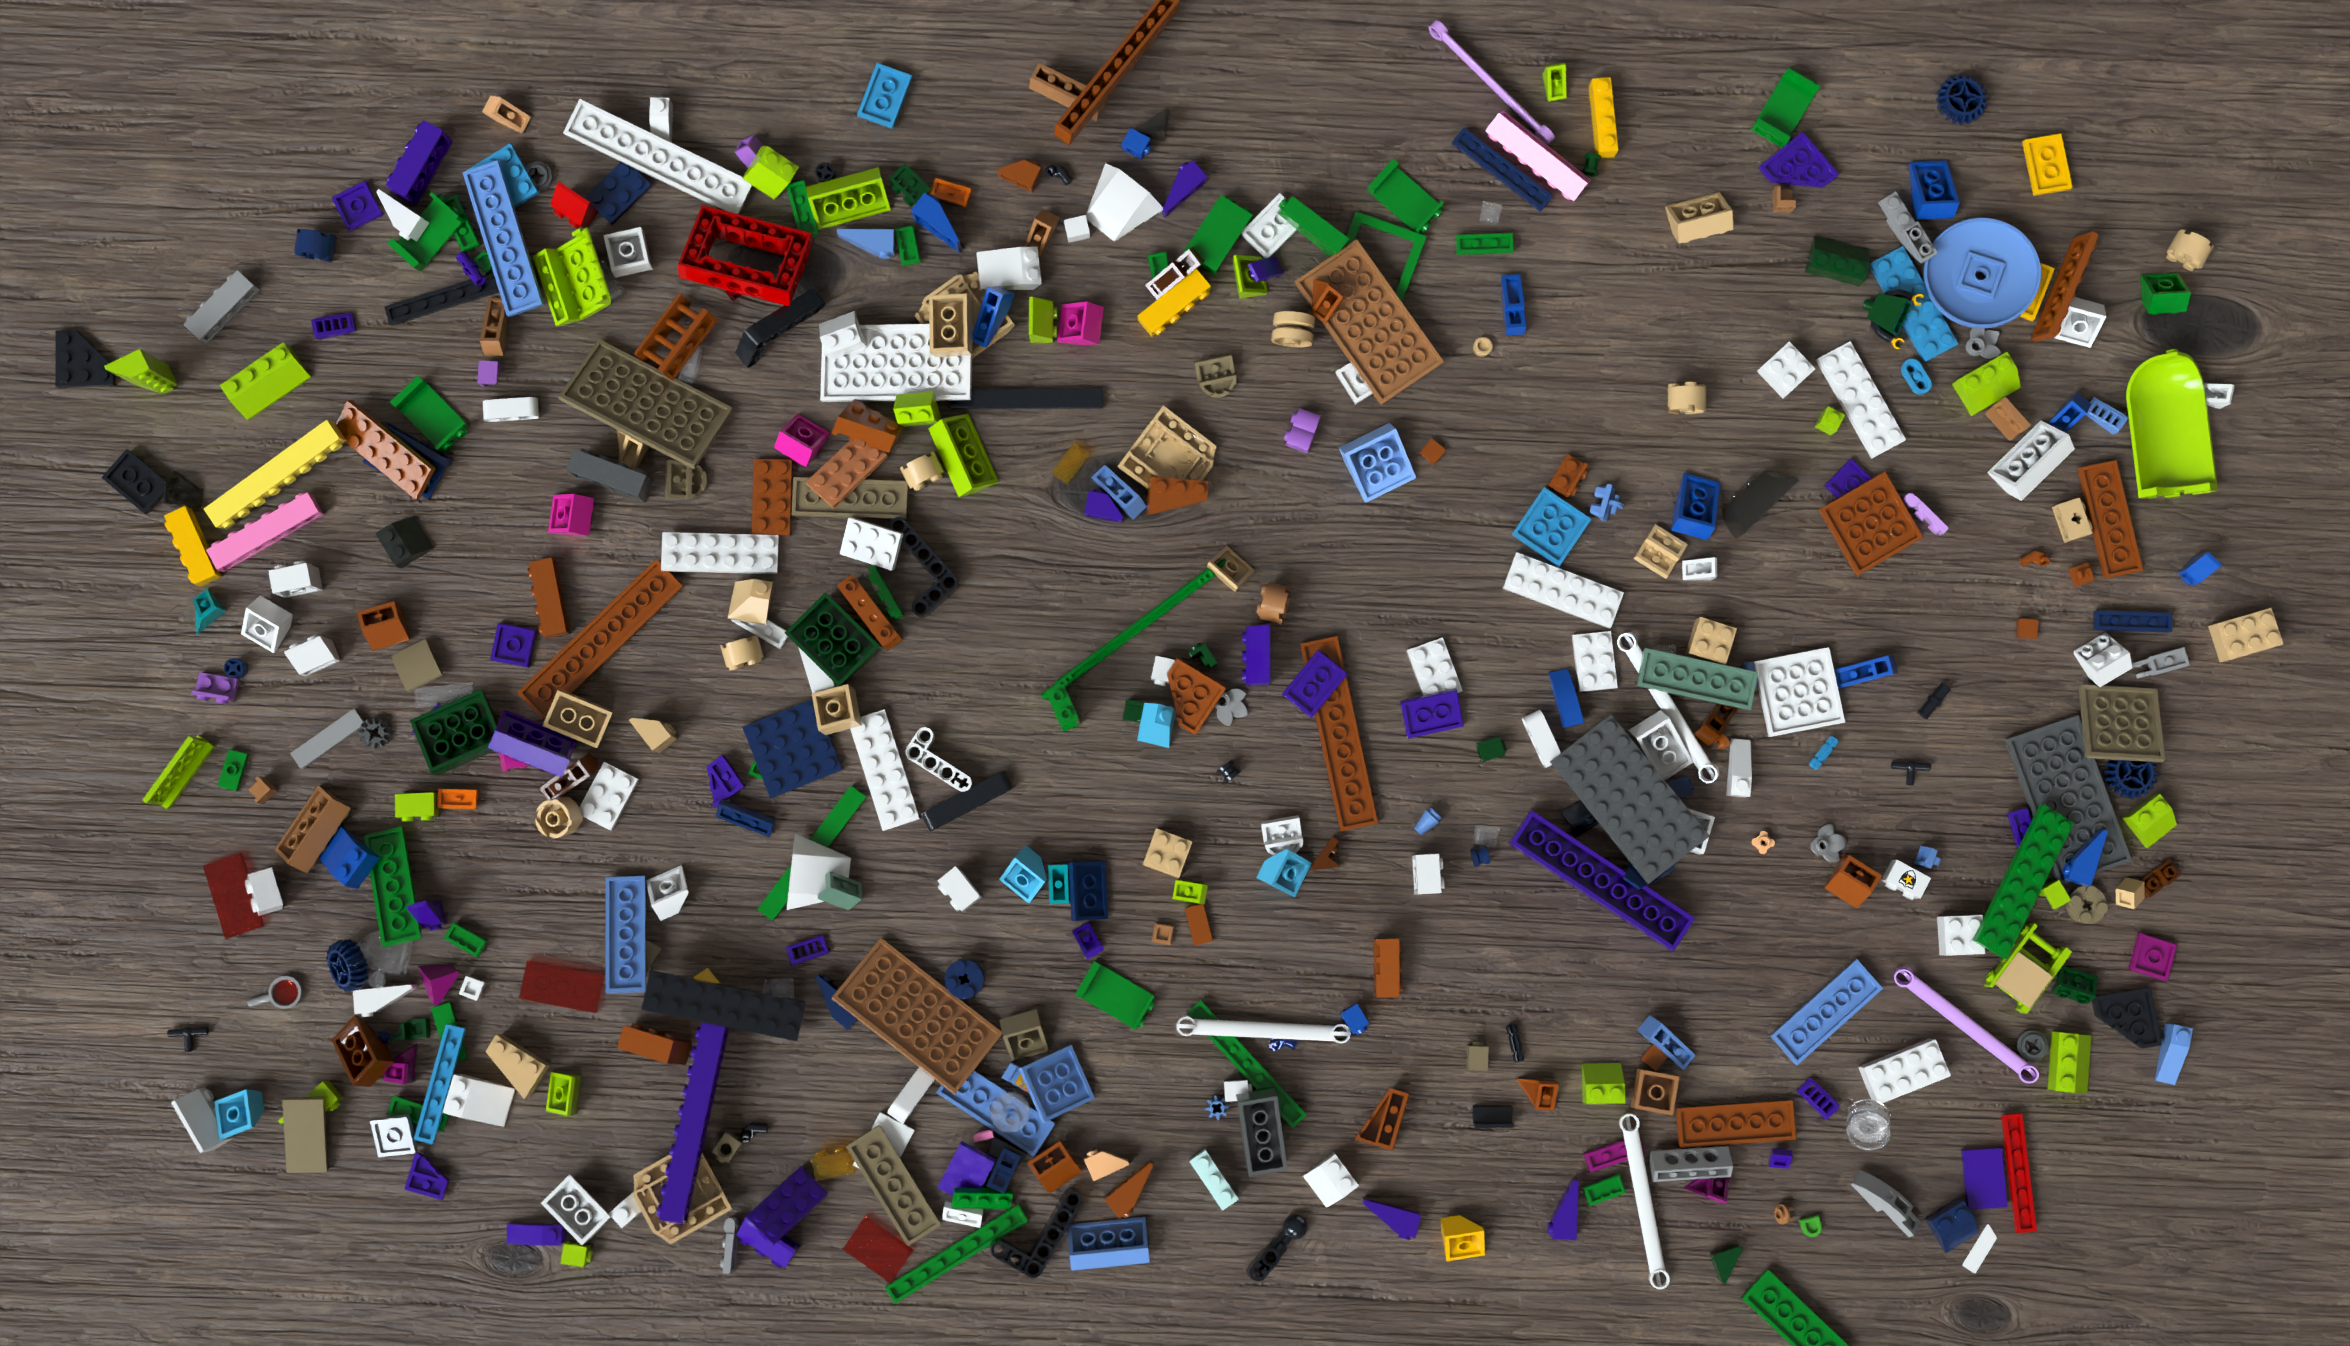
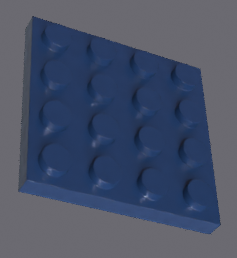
(791, 749)

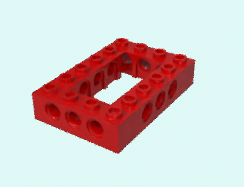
(755, 233)

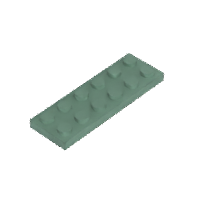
(1697, 679)

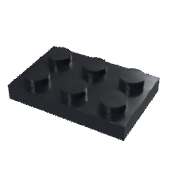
(135, 481)

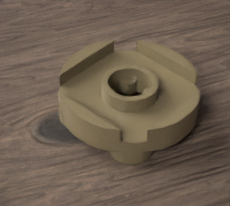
(2097, 908)

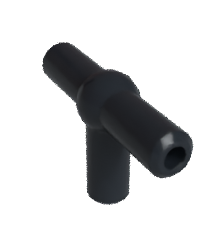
(1910, 766)
(188, 1032)

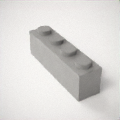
(221, 306)

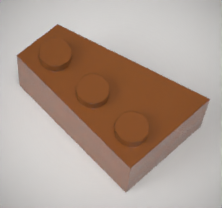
(868, 426)
(1174, 493)
(1387, 968)
(654, 1045)
(1386, 1120)

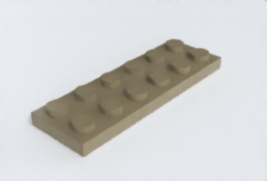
(868, 501)
(893, 1185)

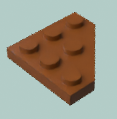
(1192, 694)

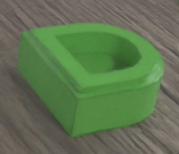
(1811, 1225)

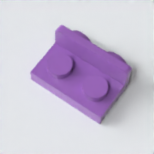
(217, 687)

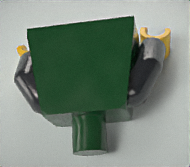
(1889, 313)

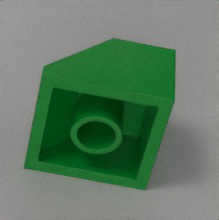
(2164, 293)

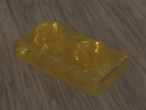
(1070, 463)

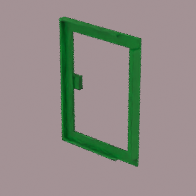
(1417, 238)

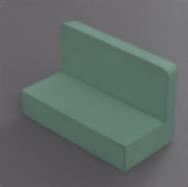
(841, 891)

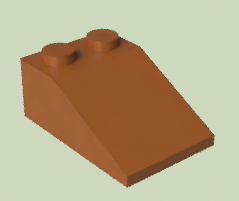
(1126, 1194)

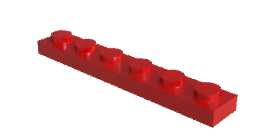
(2018, 1173)

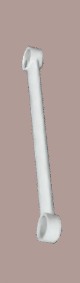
(1669, 708)
(1263, 1030)
(1644, 1201)

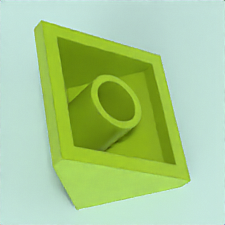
(1245, 283)
(563, 1093)

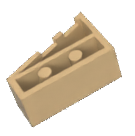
(517, 1064)

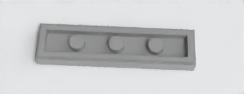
(327, 739)

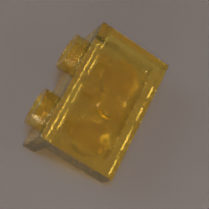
(832, 1164)

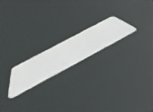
(1980, 1249)

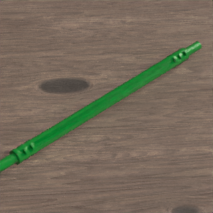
(1135, 628)

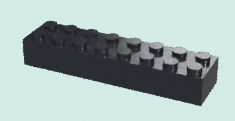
(723, 1005)

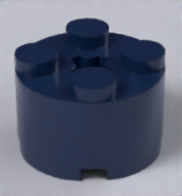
(314, 244)
(968, 989)

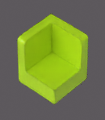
(2055, 894)

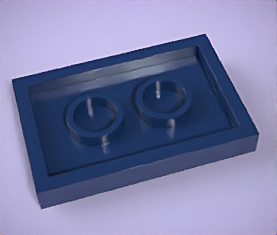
(618, 192)
(1088, 890)

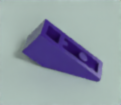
(1187, 182)
(428, 914)
(1564, 1218)
(1398, 1219)
(536, 1234)

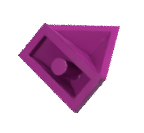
(438, 980)
(403, 1068)
(1711, 1188)

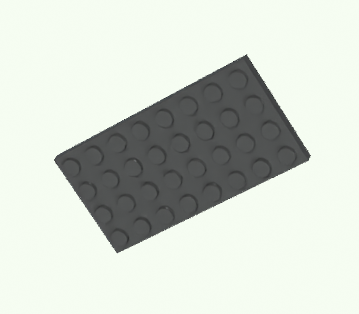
(2057, 774)
(1629, 799)

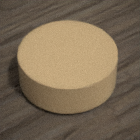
(1482, 346)

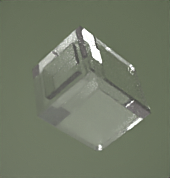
(1485, 835)

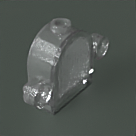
(386, 960)

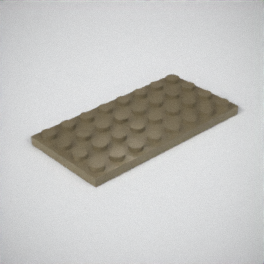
(646, 404)

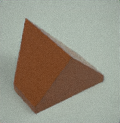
(1325, 300)
(1540, 1092)

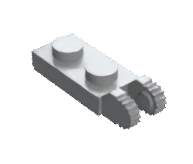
(2164, 662)
(730, 1243)

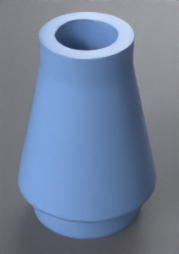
(1427, 821)

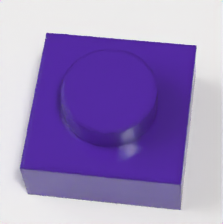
(1780, 1158)

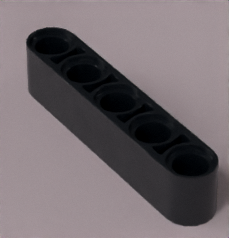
(967, 801)

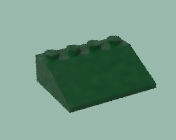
(833, 640)
(456, 732)

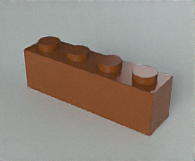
(549, 598)

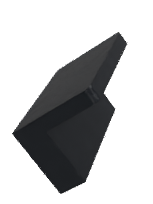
(1579, 818)
(1492, 1117)

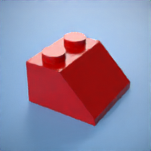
(572, 206)

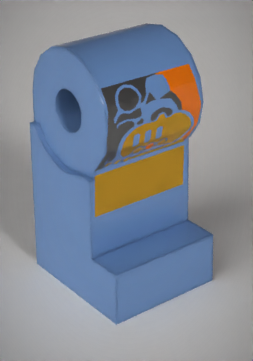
(1014, 1076)

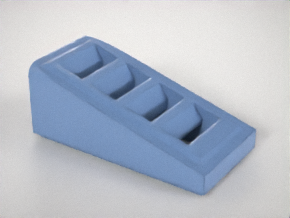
(2108, 411)

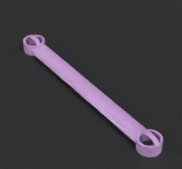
(1440, 33)
(1966, 1024)

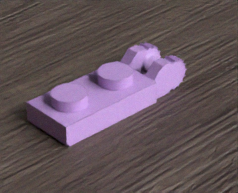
(1924, 513)

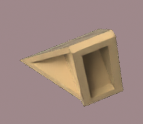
(630, 450)

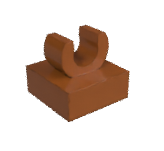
(2081, 574)

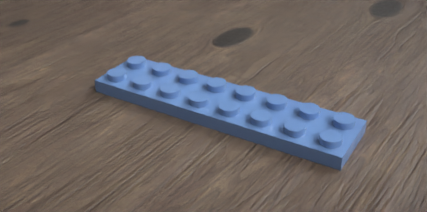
(503, 238)

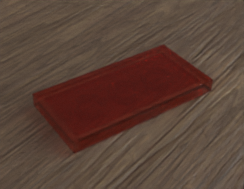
(231, 900)
(561, 986)

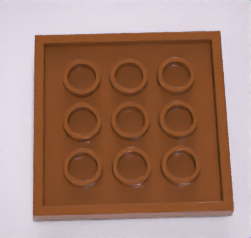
(1870, 523)

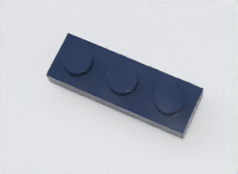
(745, 818)

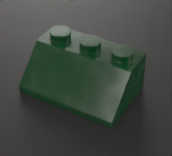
(1838, 261)

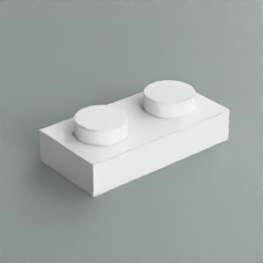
(965, 1216)

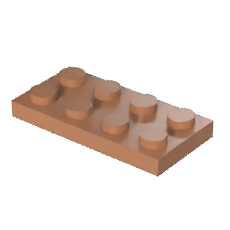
(845, 471)

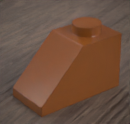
(1021, 173)

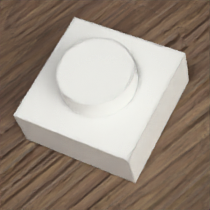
(472, 988)

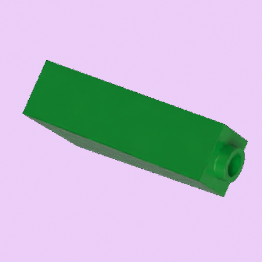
(1312, 226)

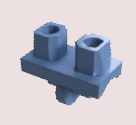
(1607, 494)

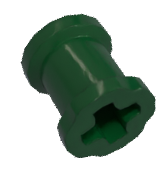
(1591, 164)

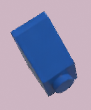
(2070, 413)
(2199, 568)

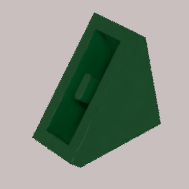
(1724, 1261)

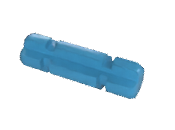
(1823, 752)

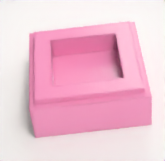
(983, 1135)

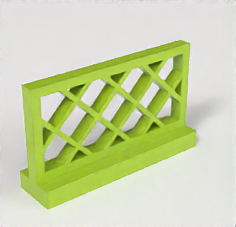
(179, 772)

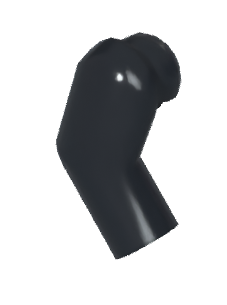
(1059, 172)
(751, 1129)

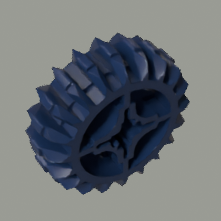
(1976, 96)
(2142, 784)
(347, 965)

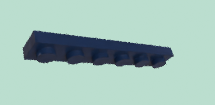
(1502, 169)

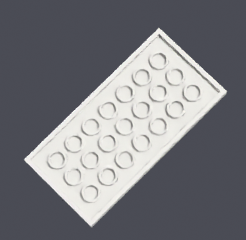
(894, 364)

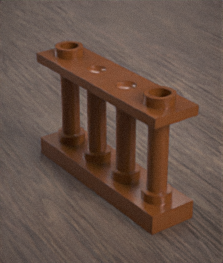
(686, 345)
(869, 612)

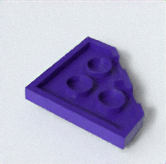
(1799, 165)

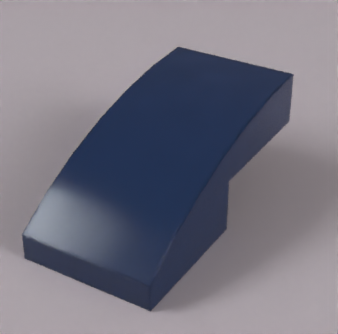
(1003, 1171)

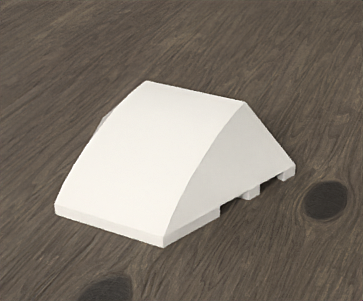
(1120, 204)
(809, 869)

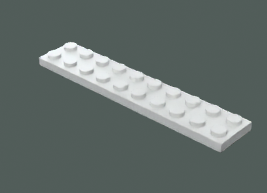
(657, 157)

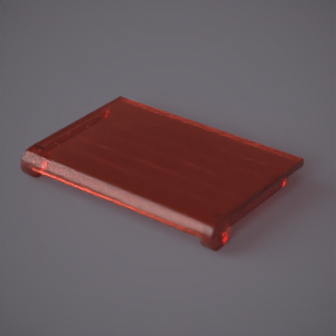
(877, 1249)

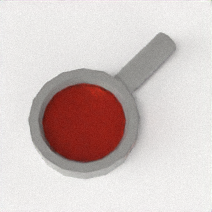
(283, 993)

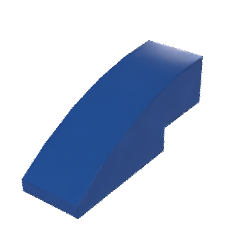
(1513, 304)
(1566, 698)

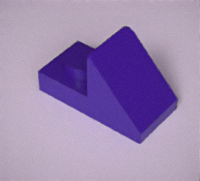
(1088, 940)

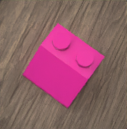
(1080, 323)
(801, 440)
(571, 515)

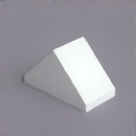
(2219, 394)
(1700, 569)

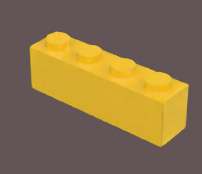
(1603, 117)
(1174, 303)
(192, 546)

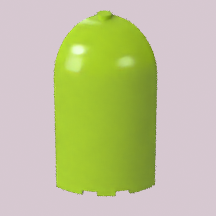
(2170, 428)

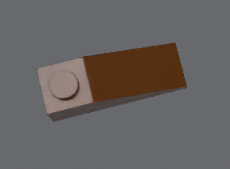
(1714, 723)
(572, 776)

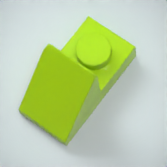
(1190, 892)

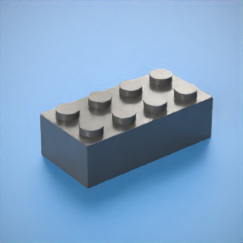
(611, 476)
(1261, 1132)

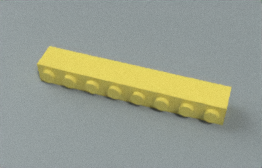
(275, 474)

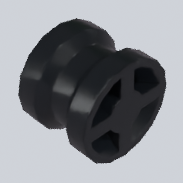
(824, 169)
(1228, 771)

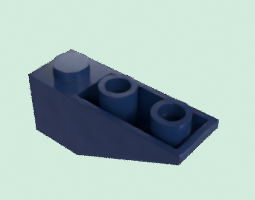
(837, 1012)

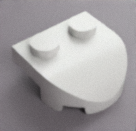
(1282, 834)

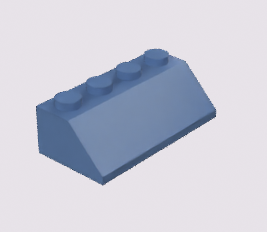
(1108, 1243)

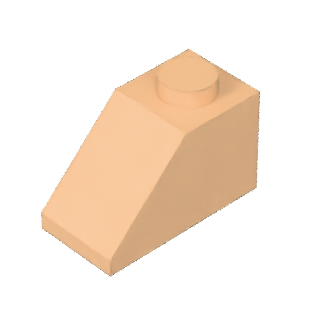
(506, 113)
(1103, 1163)

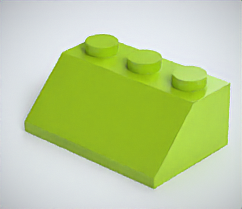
(1988, 383)
(2069, 1062)

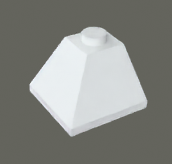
(668, 892)

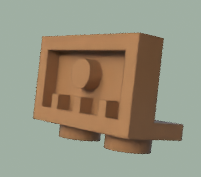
(2007, 418)

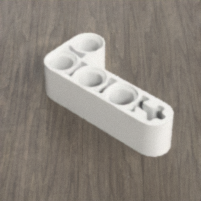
(924, 755)
(910, 1095)

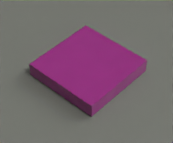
(2152, 957)

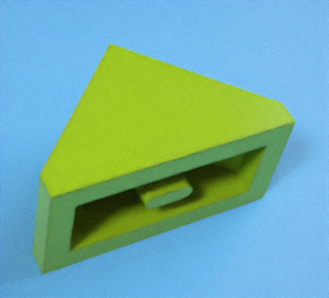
(1555, 81)

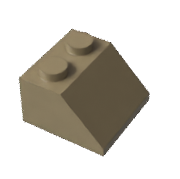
(1024, 1035)

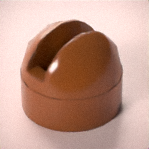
(1723, 741)

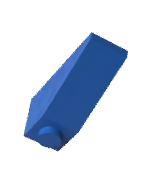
(991, 314)
(1866, 671)
(2083, 864)

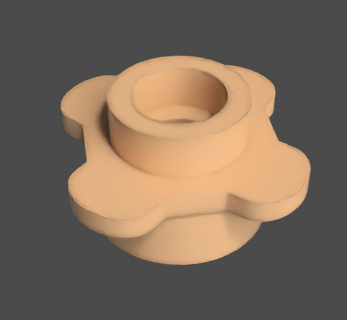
(1763, 836)

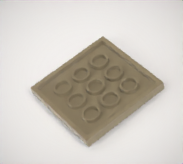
(2121, 723)

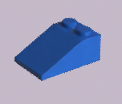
(1933, 190)
(932, 217)
(1696, 506)
(348, 858)

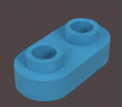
(1917, 376)

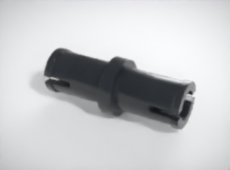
(1934, 701)

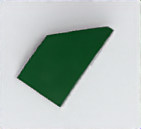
(413, 1030)

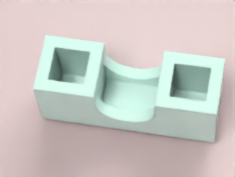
(1213, 1179)

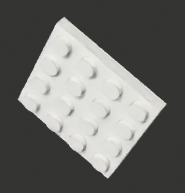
(1799, 692)

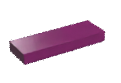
(1607, 1155)

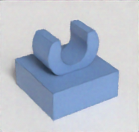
(1927, 857)

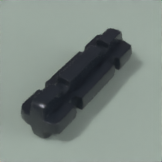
(1515, 1043)

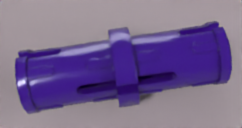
(470, 268)

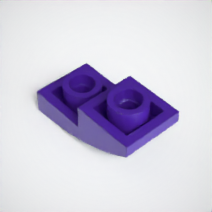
(1265, 268)

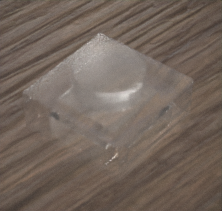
(1490, 212)

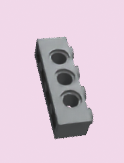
(1699, 1168)

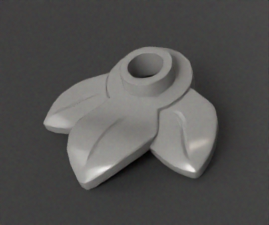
(1985, 343)
(1232, 708)
(1831, 843)

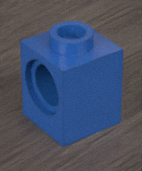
(1136, 144)
(1354, 1019)

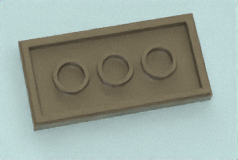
(305, 1134)

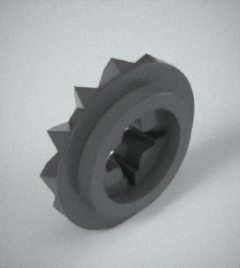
(543, 170)
(384, 731)
(2040, 1043)

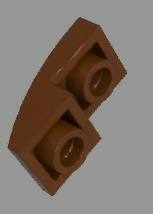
(2159, 877)

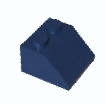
(1952, 1224)

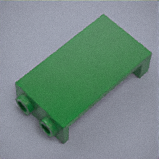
(1785, 107)
(1405, 198)
(442, 225)
(1219, 232)
(430, 414)
(1063, 707)
(1115, 995)

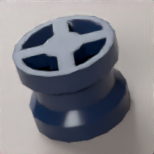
(231, 668)
(1480, 856)

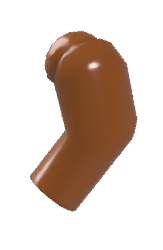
(2035, 557)

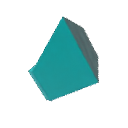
(206, 609)
(1059, 884)

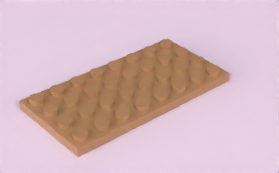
(1372, 324)
(917, 1016)

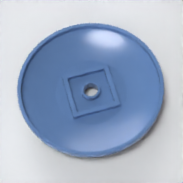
(1985, 247)

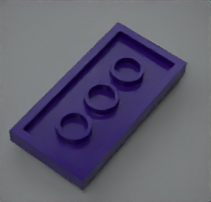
(786, 1206)

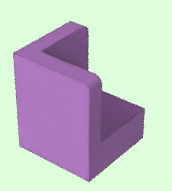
(748, 149)
(488, 372)

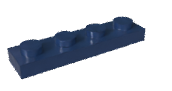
(2132, 621)

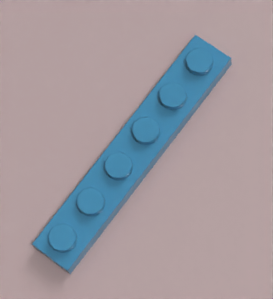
(440, 1084)

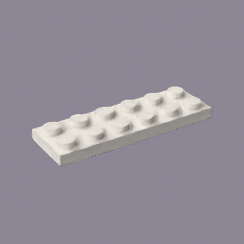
(1860, 399)
(719, 553)
(1563, 590)
(884, 771)

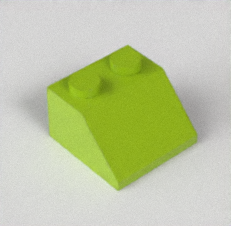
(770, 172)
(1041, 320)
(916, 409)
(2151, 819)
(1603, 1083)

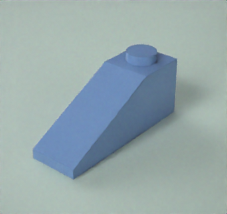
(875, 241)
(1119, 492)
(1666, 1041)
(2173, 1052)

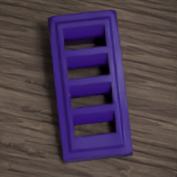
(332, 319)
(793, 961)
(1822, 1093)

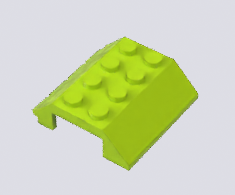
(573, 279)

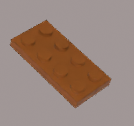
(772, 497)

